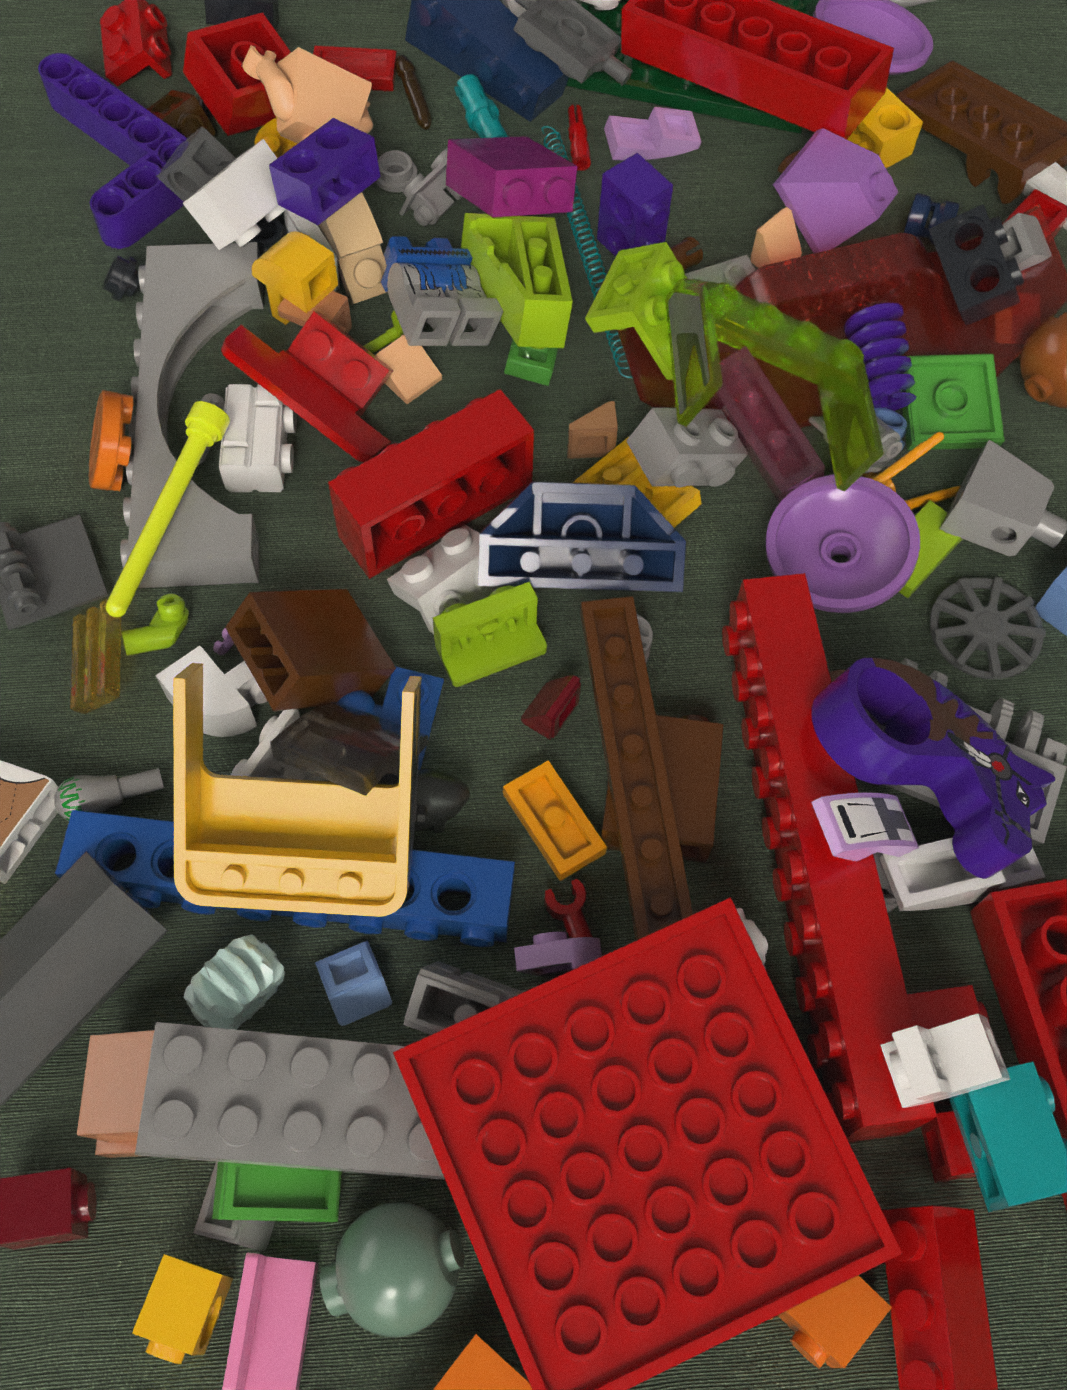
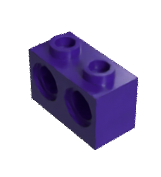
(325, 171)
(633, 205)

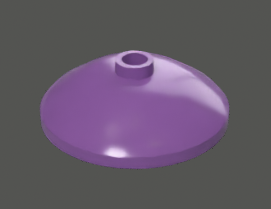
(884, 23)
(863, 523)

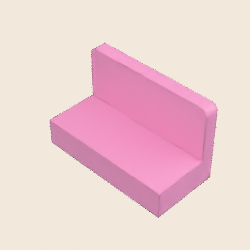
(270, 1324)

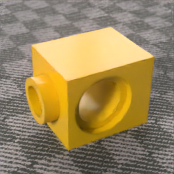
(181, 1309)

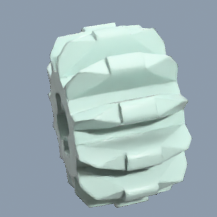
(234, 983)

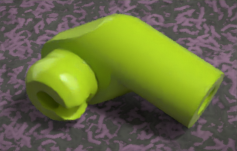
(163, 629)

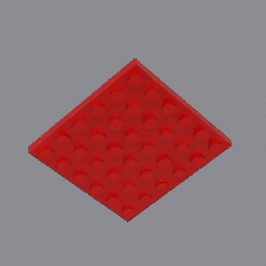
(644, 1157)

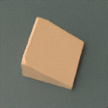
(776, 240)
(412, 369)

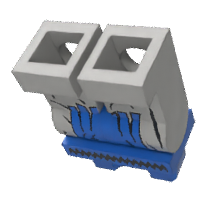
(441, 289)

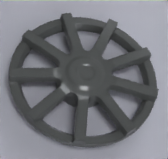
(987, 627)

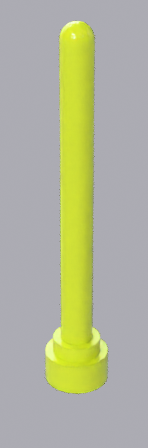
(205, 426)

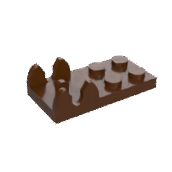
(989, 126)

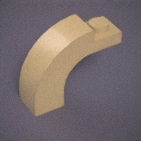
(358, 249)

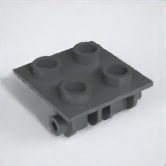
(47, 571)

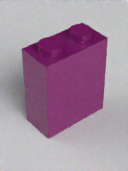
(510, 176)

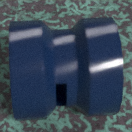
(919, 213)

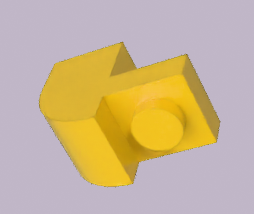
(296, 271)

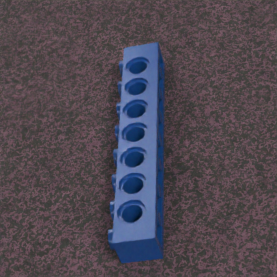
(432, 876)

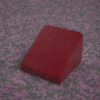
(553, 706)

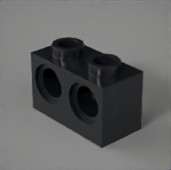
(968, 268)

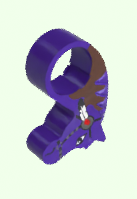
(934, 744)

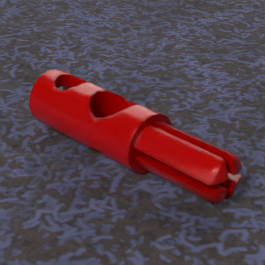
(578, 137)

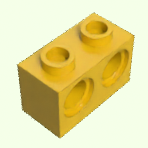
(888, 130)

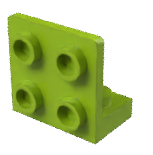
(636, 296)

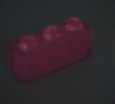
(765, 426)

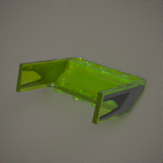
(713, 311)

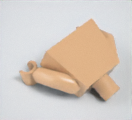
(309, 92)

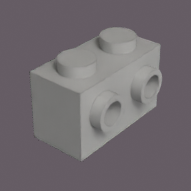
(689, 455)

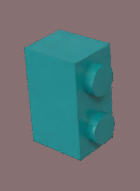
(1013, 1139)

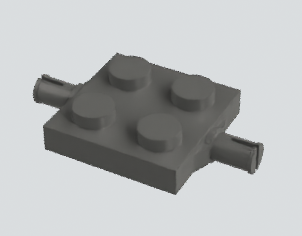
(571, 39)

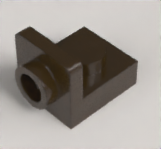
(182, 113)

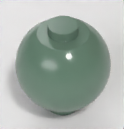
(393, 1270)

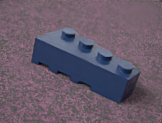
(481, 41)

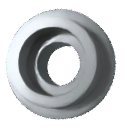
(395, 171)

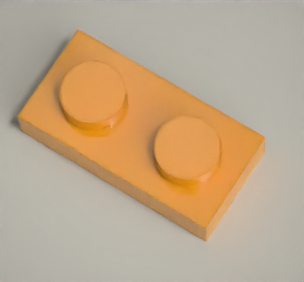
(554, 820)

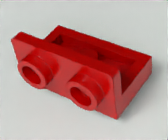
(133, 39)

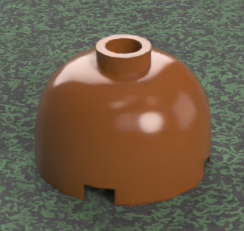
(1045, 362)

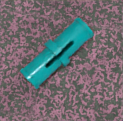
(480, 111)

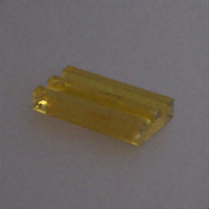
(95, 659)

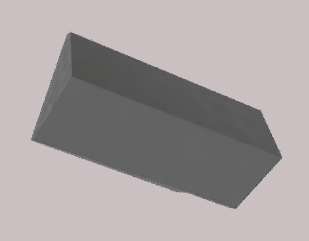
(66, 965)

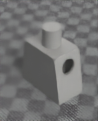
(1003, 504)

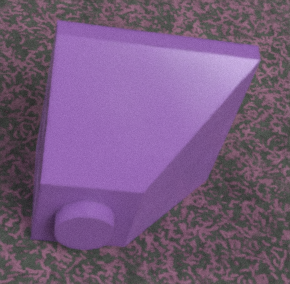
(834, 189)

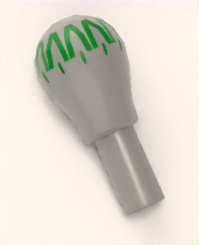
(102, 792)

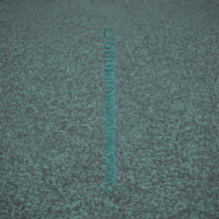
(588, 249)

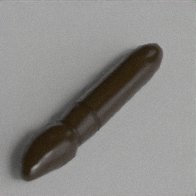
(413, 90)

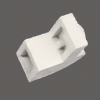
(225, 696)
(944, 1060)

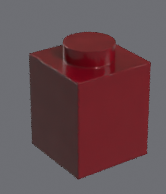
(45, 1208)

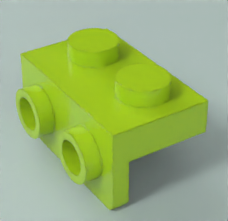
(489, 634)

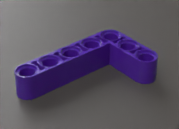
(135, 198)

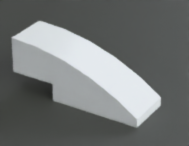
(936, 879)

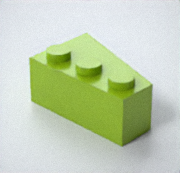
(525, 271)

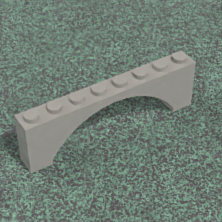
(185, 302)

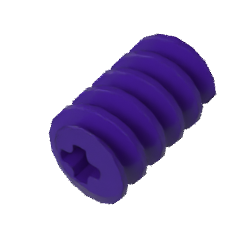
(878, 338)

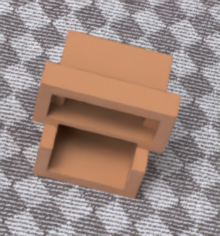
(115, 1091)

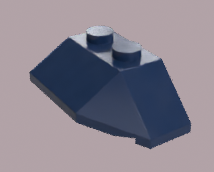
(582, 540)

